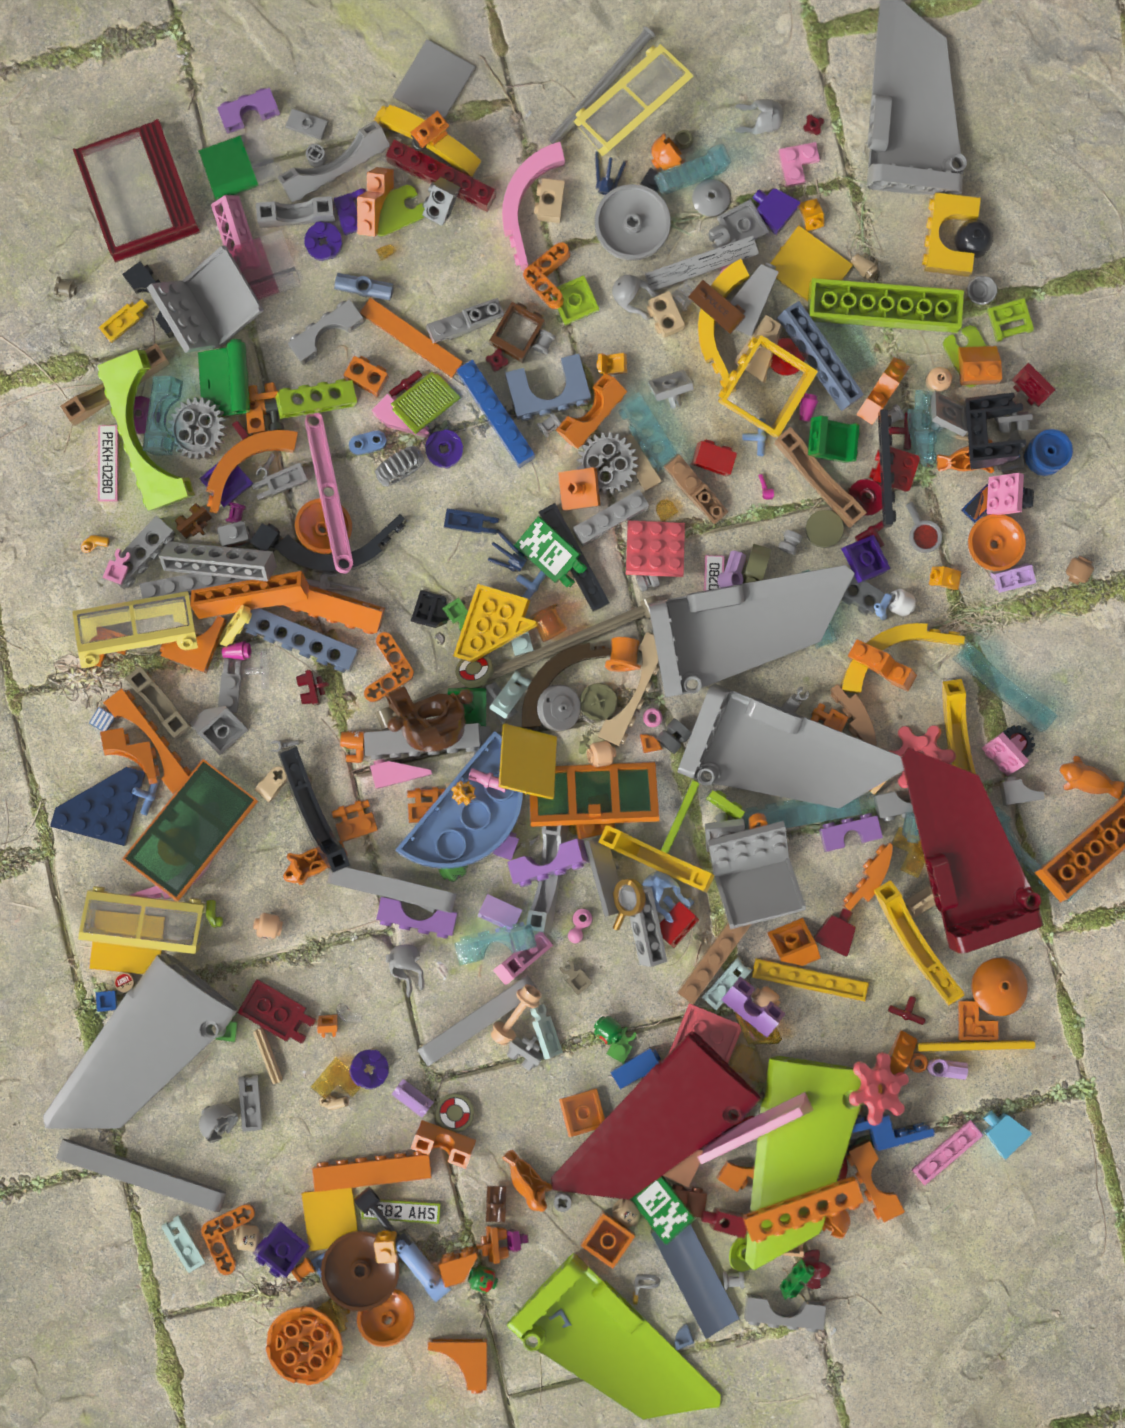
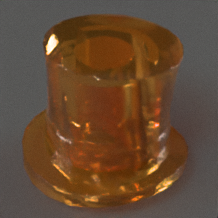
(549, 622)

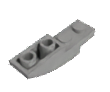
(466, 321)

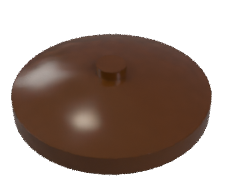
(354, 1276)

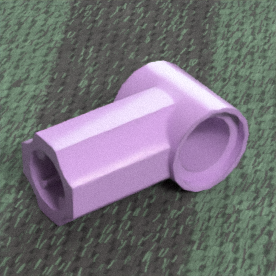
(733, 570)
(949, 1069)

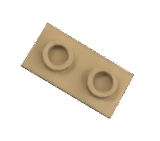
(920, 902)

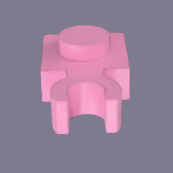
(117, 570)

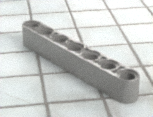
(393, 889)
(473, 1023)

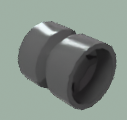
(669, 741)

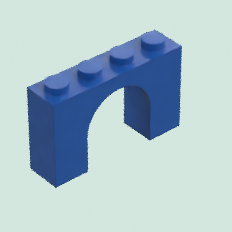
(635, 1067)

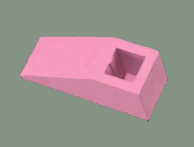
(384, 413)

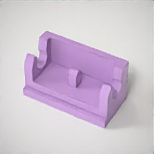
(1013, 577)
(499, 912)

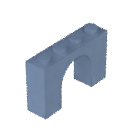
(528, 405)

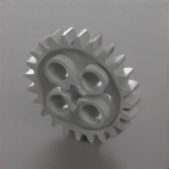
(212, 431)
(597, 449)

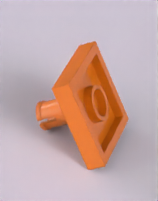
(579, 489)

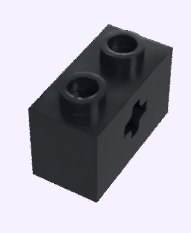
(266, 537)

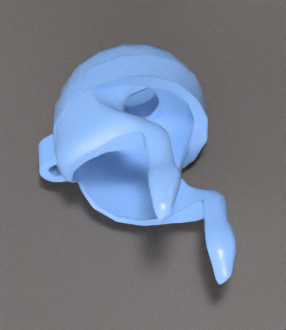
(658, 882)

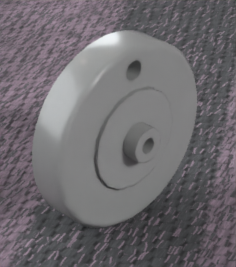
(558, 707)

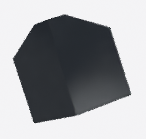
(429, 610)

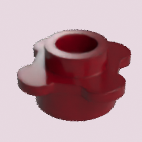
(813, 129)
(496, 355)

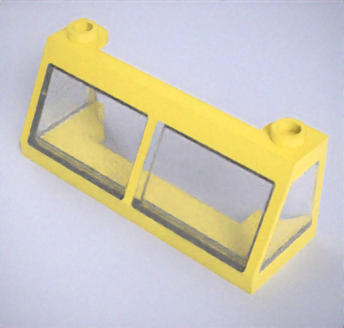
(632, 99)
(134, 626)
(142, 921)

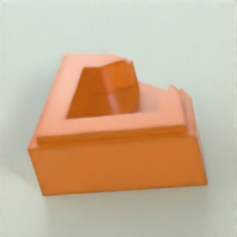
(649, 743)

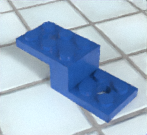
(884, 1137)

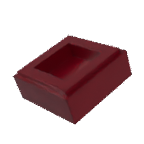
(240, 430)

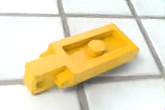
(123, 320)

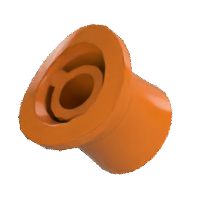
(623, 655)

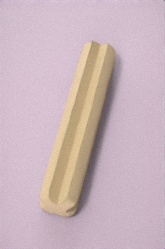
(268, 1055)

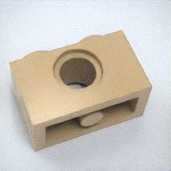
(552, 211)

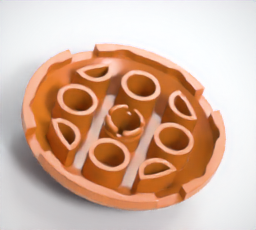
(292, 1358)

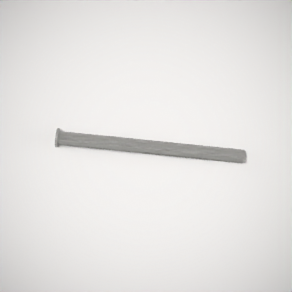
(603, 84)

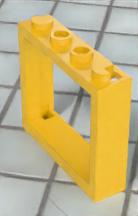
(792, 402)

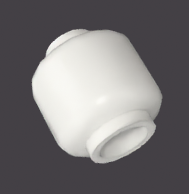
(902, 602)

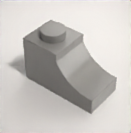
(1015, 792)

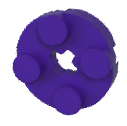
(312, 242)
(442, 438)
(380, 1072)

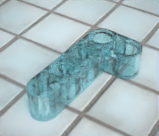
(694, 171)

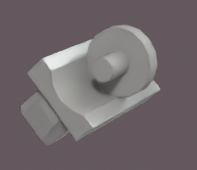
(1022, 418)
(527, 1049)

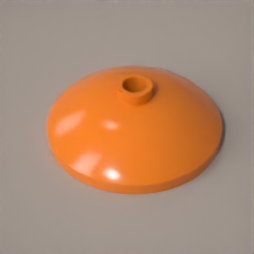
(307, 526)
(1005, 533)
(988, 987)
(373, 1322)

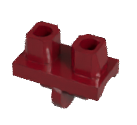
(308, 679)

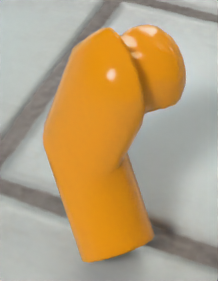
(93, 541)

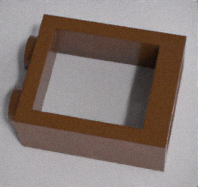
(508, 348)

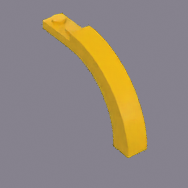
(723, 284)
(855, 672)
(915, 944)

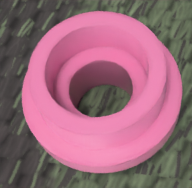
(657, 713)

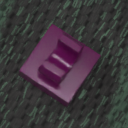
(515, 1240)

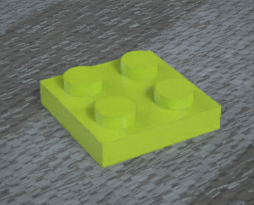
(577, 300)
(731, 808)

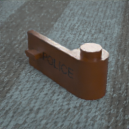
(717, 307)

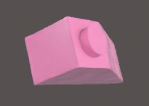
(393, 773)
(521, 960)

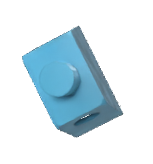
(1005, 1133)

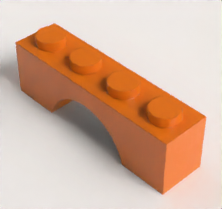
(607, 394)
(886, 1203)

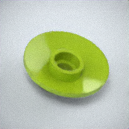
(738, 1253)

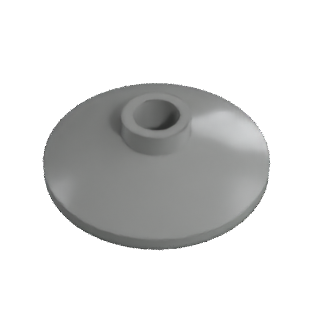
(706, 205)

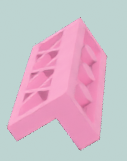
(236, 218)

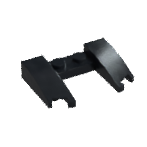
(978, 411)

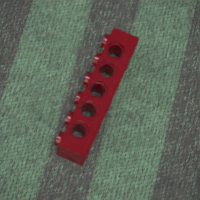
(431, 170)

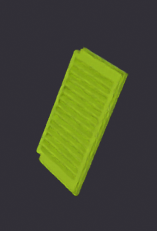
(424, 402)

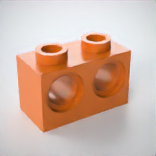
(363, 380)

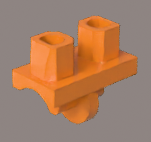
(490, 1245)

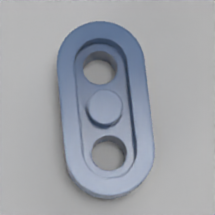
(368, 445)

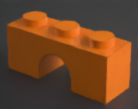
(433, 1136)

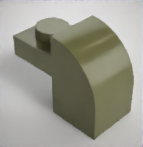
(756, 564)

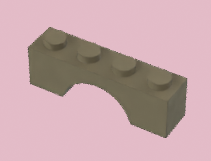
(159, 702)

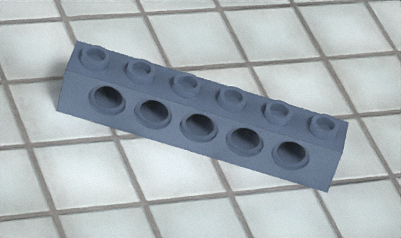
(820, 355)
(347, 656)

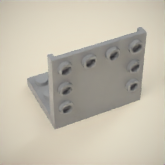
(208, 303)
(755, 875)

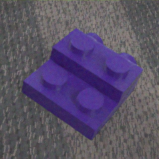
(866, 559)
(280, 1251)

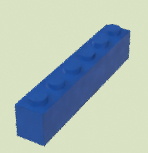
(495, 413)

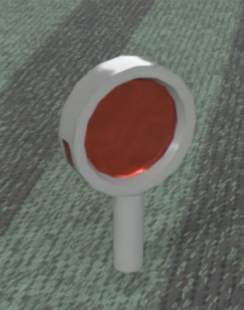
(924, 535)

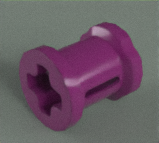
(235, 513)

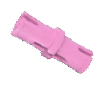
(487, 780)

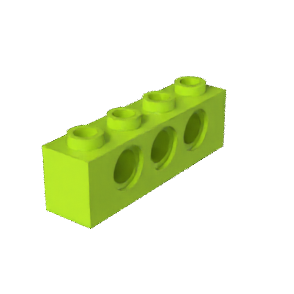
(288, 408)

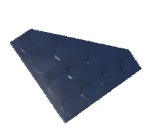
(103, 809)

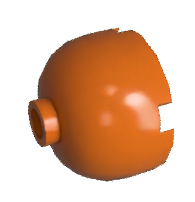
(666, 153)
(837, 1224)

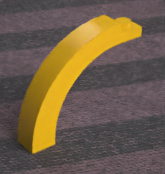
(448, 148)
(956, 724)
(656, 859)

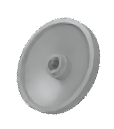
(632, 222)

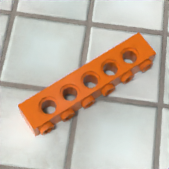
(809, 1199)

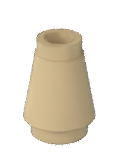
(865, 267)

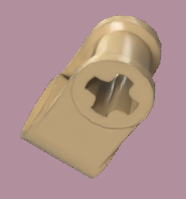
(270, 786)

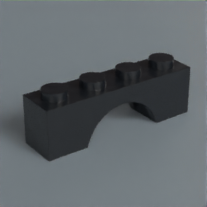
(139, 279)

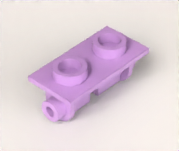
(412, 1098)

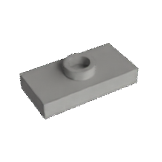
(306, 124)

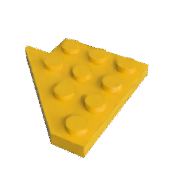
(492, 622)

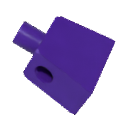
(775, 208)

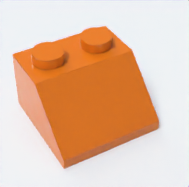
(979, 365)

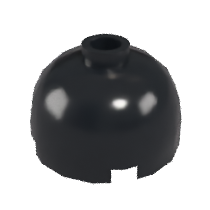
(974, 237)

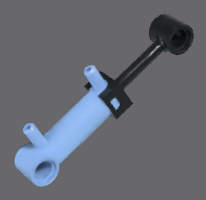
(405, 1247)

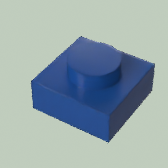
(106, 1001)

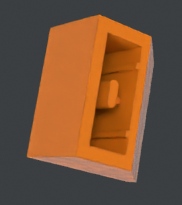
(456, 1267)

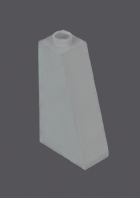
(754, 296)

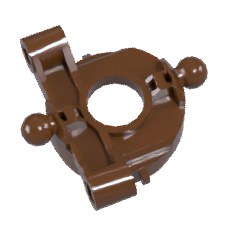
(425, 733)

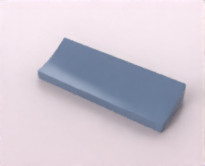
(697, 1281)

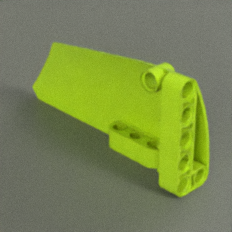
(803, 1151)
(610, 1345)

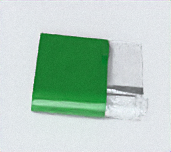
(239, 164)

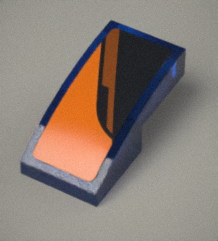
(977, 505)

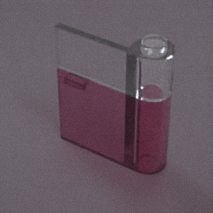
(267, 265)

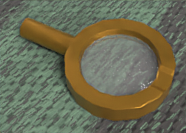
(628, 899)

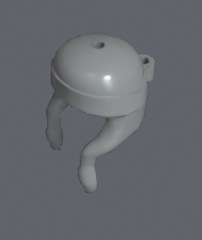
(768, 120)
(625, 290)
(402, 958)

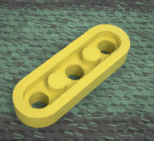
(235, 625)

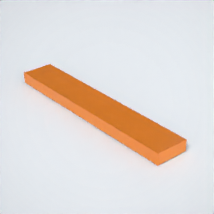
(411, 337)

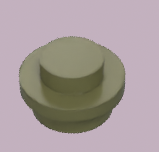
(683, 139)

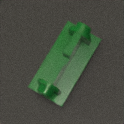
(791, 1284)

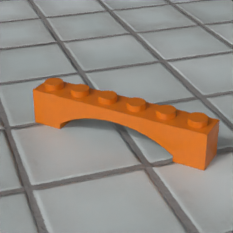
(123, 705)

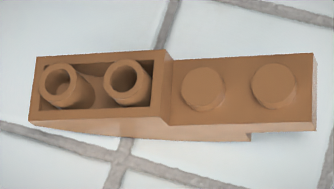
(695, 489)
(853, 708)

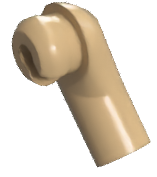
(334, 1103)

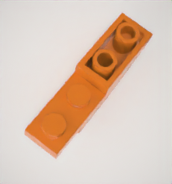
(875, 872)

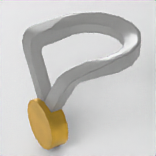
(637, 1286)

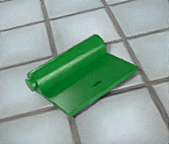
(225, 378)

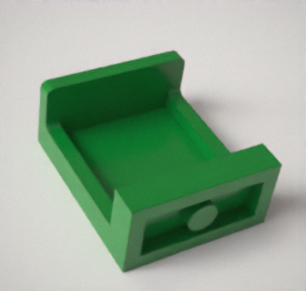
(833, 440)

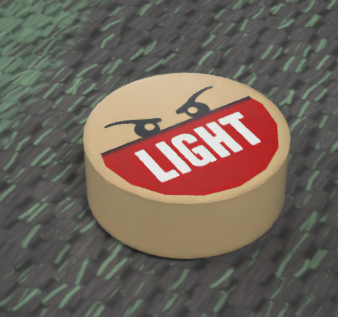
(124, 982)

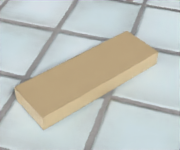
(645, 473)

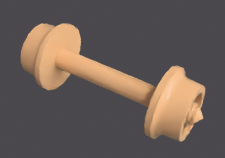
(503, 1032)

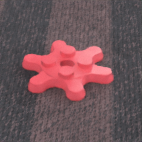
(925, 744)
(868, 1089)

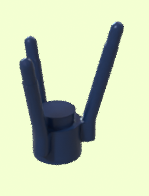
(606, 184)
(516, 560)

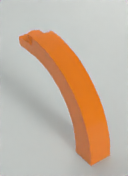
(262, 442)

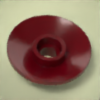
(859, 490)

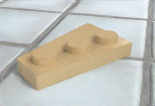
(762, 357)

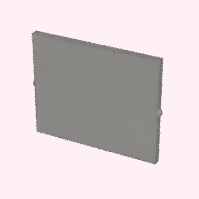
(433, 80)

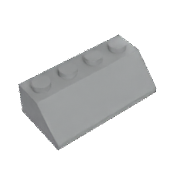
(604, 873)

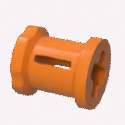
(303, 1269)

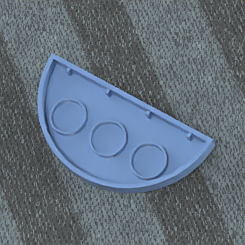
(462, 833)

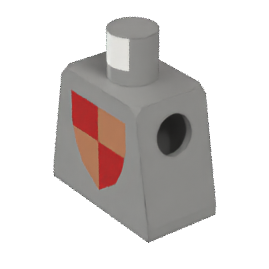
(235, 534)

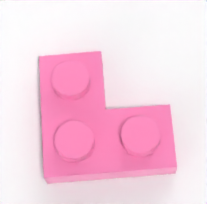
(794, 158)

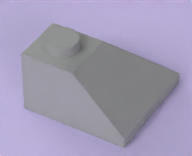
(218, 727)

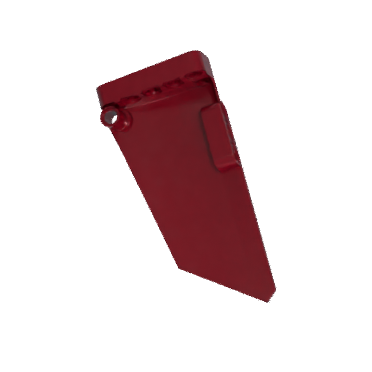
(968, 856)
(659, 1123)

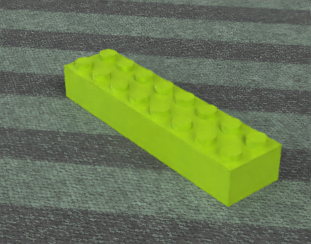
(885, 305)

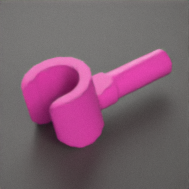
(767, 494)

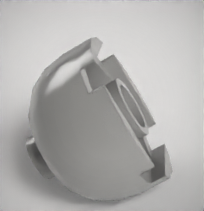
(217, 1120)

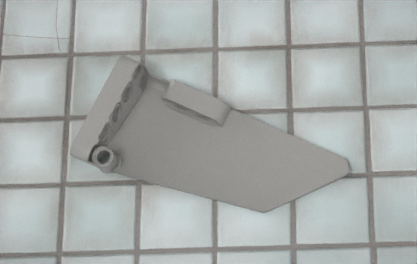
(912, 108)
(742, 625)
(780, 752)
(141, 1047)

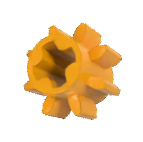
(463, 792)

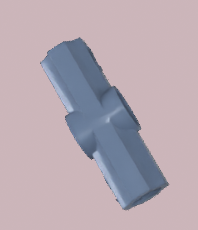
(352, 283)

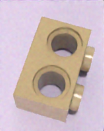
(670, 313)

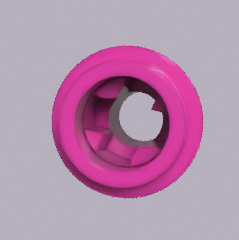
(807, 407)
(237, 651)

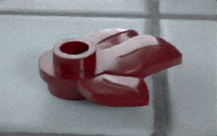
(821, 1269)

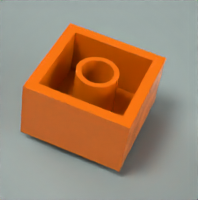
(607, 1239)

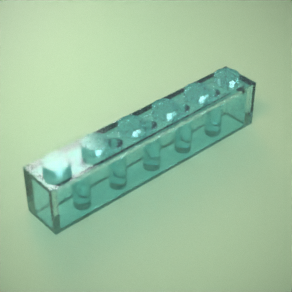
(802, 813)

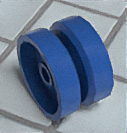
(1048, 452)

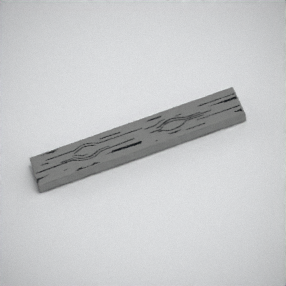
(702, 263)

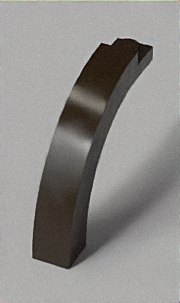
(550, 671)

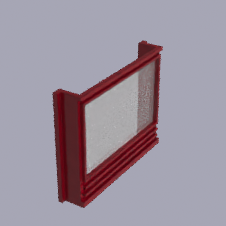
(136, 191)

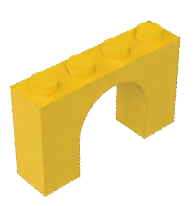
(938, 257)

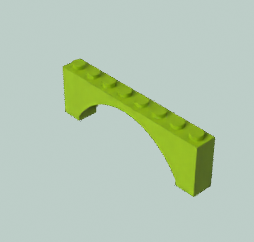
(121, 380)

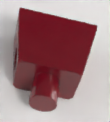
(837, 933)
(732, 1224)

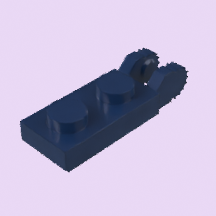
(468, 522)

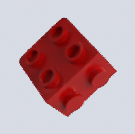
(903, 466)

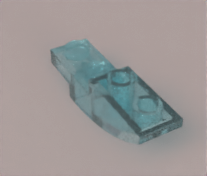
(921, 436)

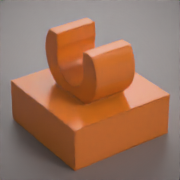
(327, 1024)

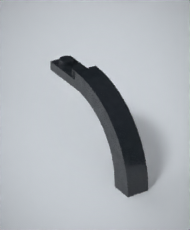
(324, 563)
(313, 818)

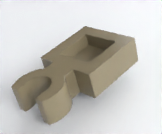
(577, 979)

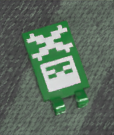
(550, 552)
(663, 1209)

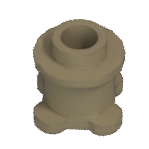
(65, 288)

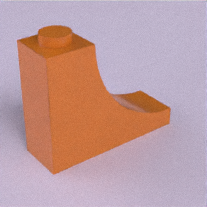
(200, 657)
(469, 1356)

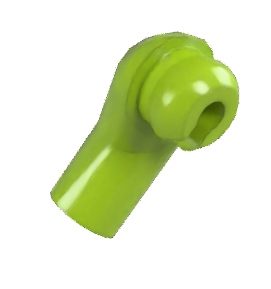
(211, 916)

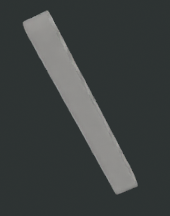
(141, 1175)

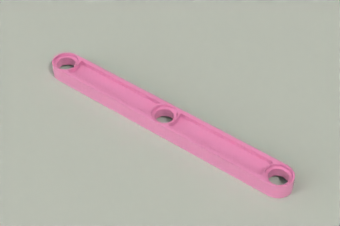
(330, 504)

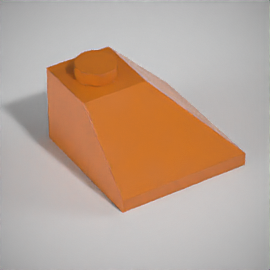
(794, 943)

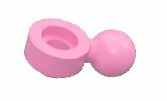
(576, 935)

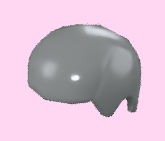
(982, 290)

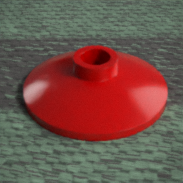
(782, 367)

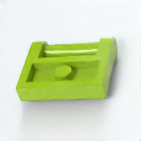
(1007, 314)

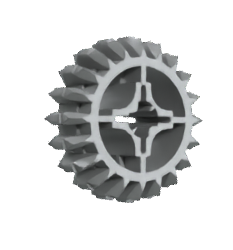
(399, 466)

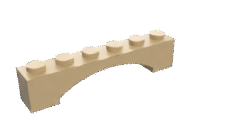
(614, 729)

